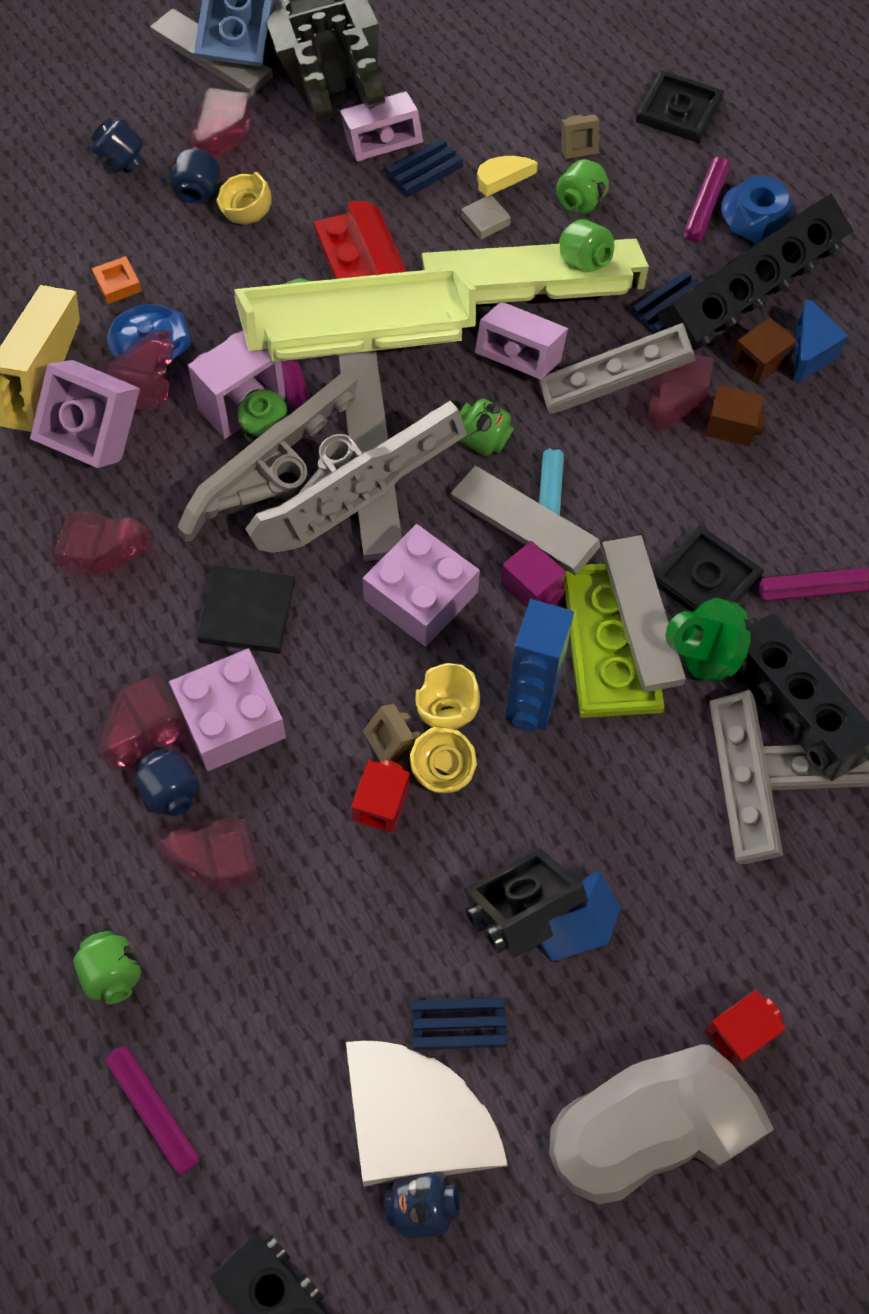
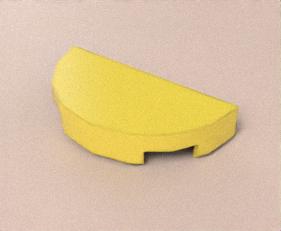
(503, 172)

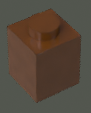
(763, 350)
(736, 416)

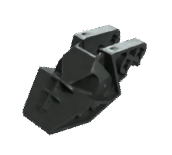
(328, 50)

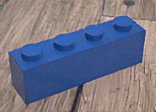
(538, 665)

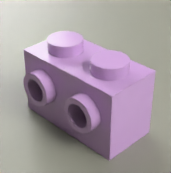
(382, 127)
(521, 340)

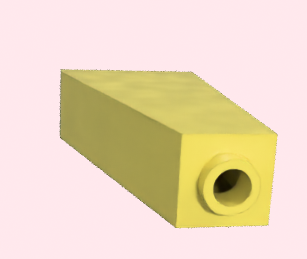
(36, 339)

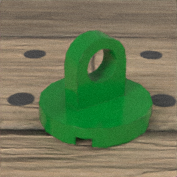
(713, 639)

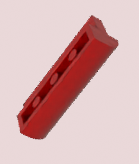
(358, 243)

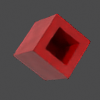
(381, 795)
(746, 1028)

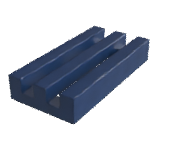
(421, 163)
(662, 293)
(458, 1005)

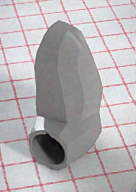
(654, 1122)

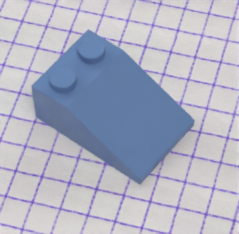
(234, 31)

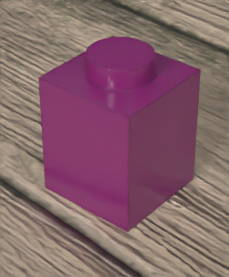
(533, 576)

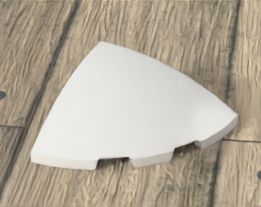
(416, 1116)

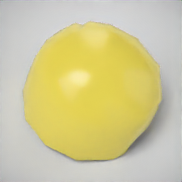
(244, 198)
(448, 686)
(447, 751)

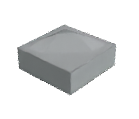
(485, 216)

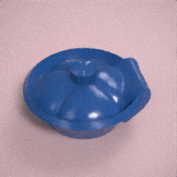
(757, 207)
(140, 321)

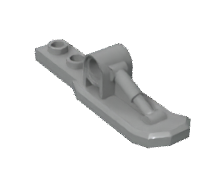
(256, 469)
(352, 480)

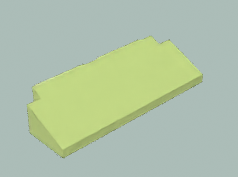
(528, 271)
(357, 313)

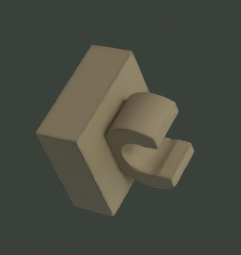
(580, 136)
(389, 733)

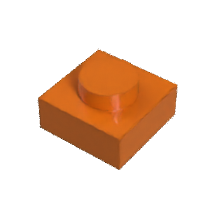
(116, 280)

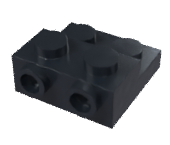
(521, 901)

